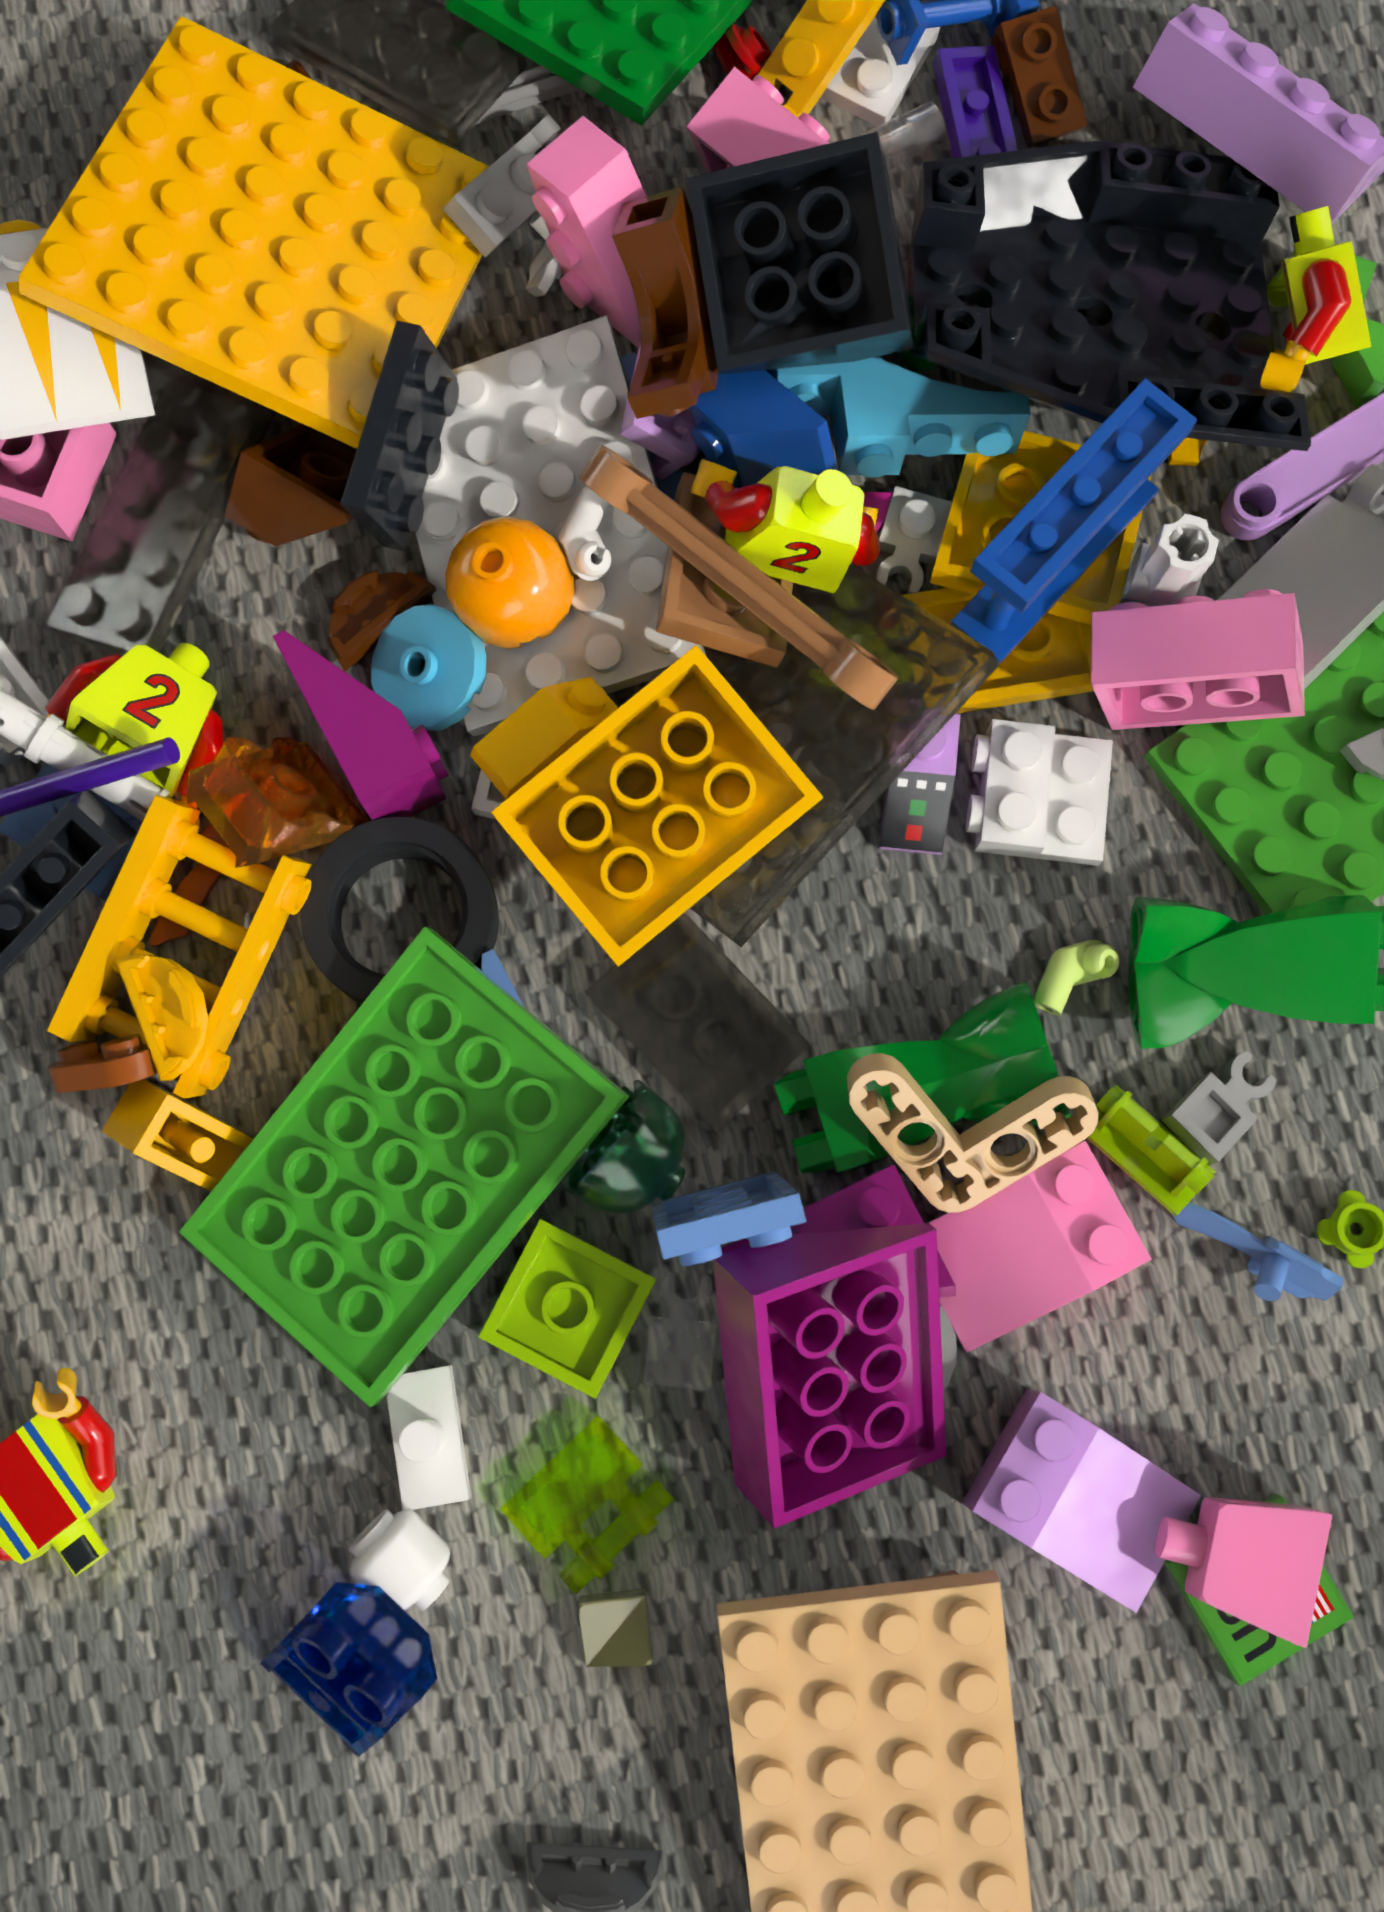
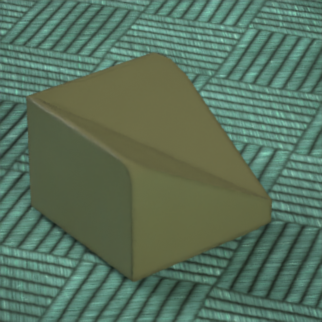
(616, 1629)

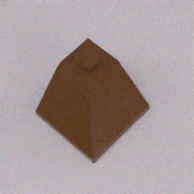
(291, 486)

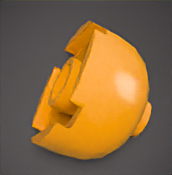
(509, 582)

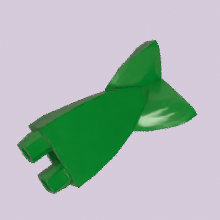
(1288, 963)
(969, 1073)

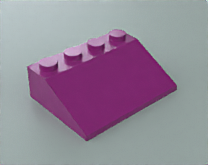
(831, 1364)

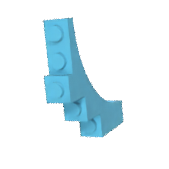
(893, 412)

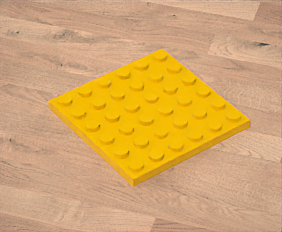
(259, 232)

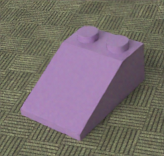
(1079, 1497)

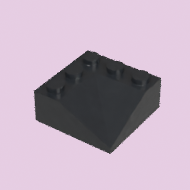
(802, 258)

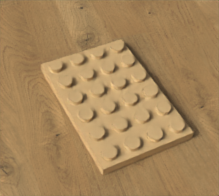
(877, 1748)

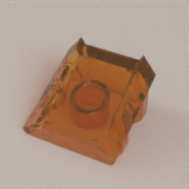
(271, 799)

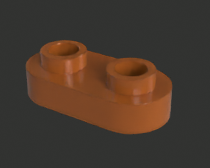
(89, 1068)

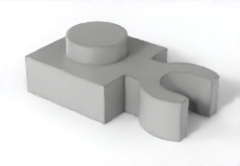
(1214, 1110)

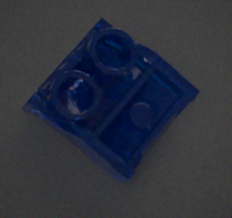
(356, 1662)

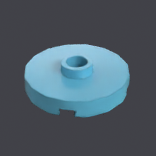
(452, 669)

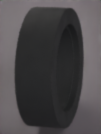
(374, 844)

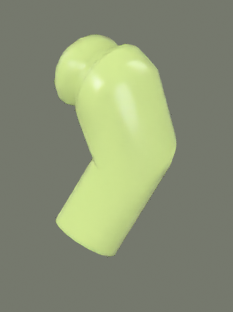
(1072, 967)

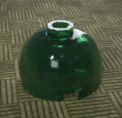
(632, 1156)

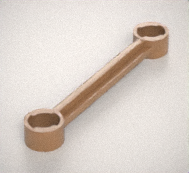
(841, 659)

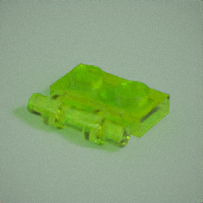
(575, 1486)

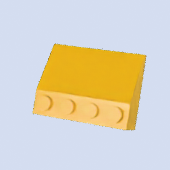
(657, 805)

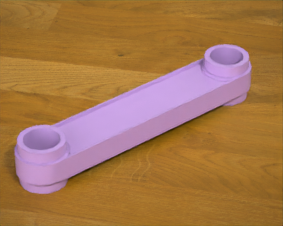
(1305, 477)

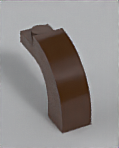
(665, 272)

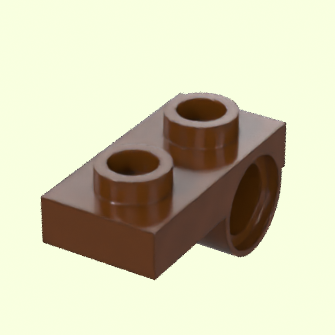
(1040, 76)

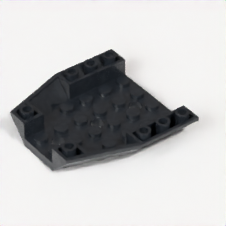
(1114, 234)

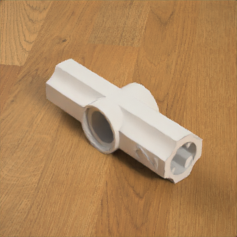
(1171, 564)

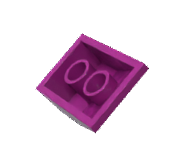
(383, 759)

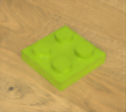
(567, 1308)

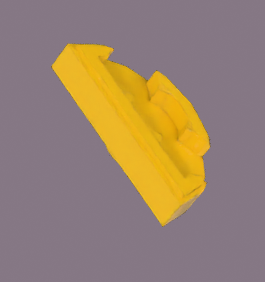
(168, 1011)

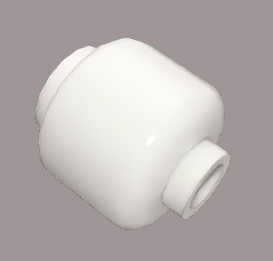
(401, 1558)

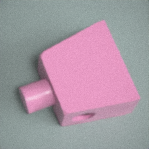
(1252, 1561)

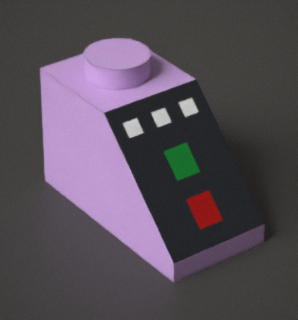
(921, 796)

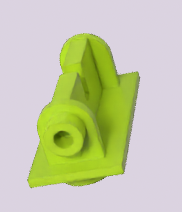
(1148, 1151)

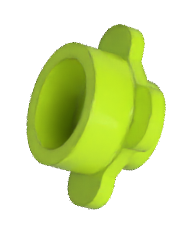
(1336, 1229)

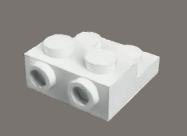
(1040, 793)

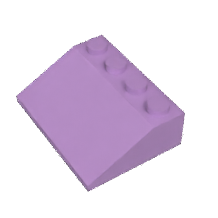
(1261, 112)

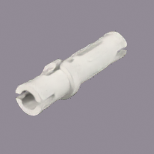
(52, 743)

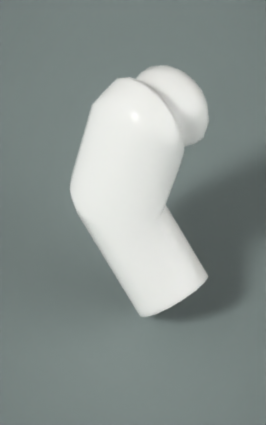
(581, 540)

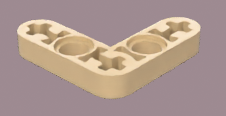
(970, 1151)

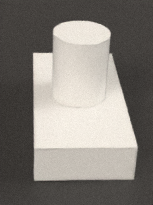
(428, 1439)

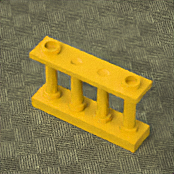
(144, 894)

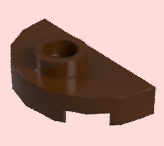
(368, 608)

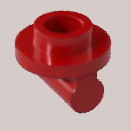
(742, 50)

